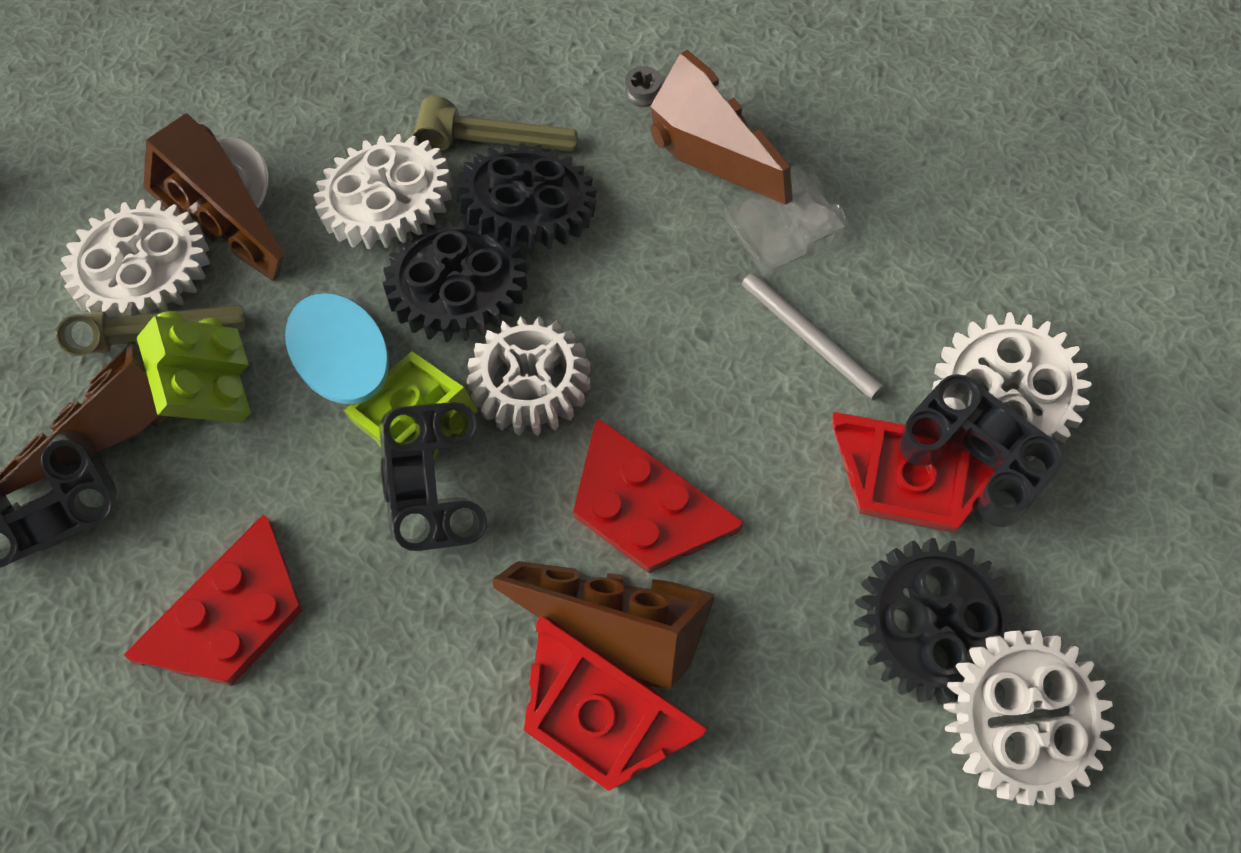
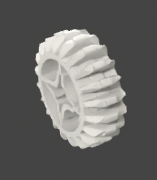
(527, 351)

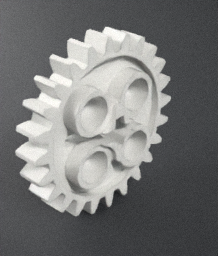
(383, 191)
(135, 260)
(1040, 359)
(1037, 767)

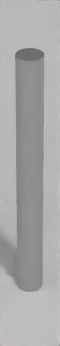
(812, 336)

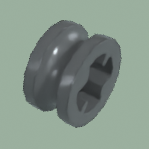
(647, 77)

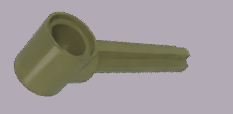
(441, 126)
(127, 328)

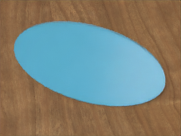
(337, 348)

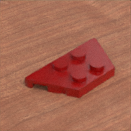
(899, 491)
(644, 504)
(226, 613)
(599, 712)

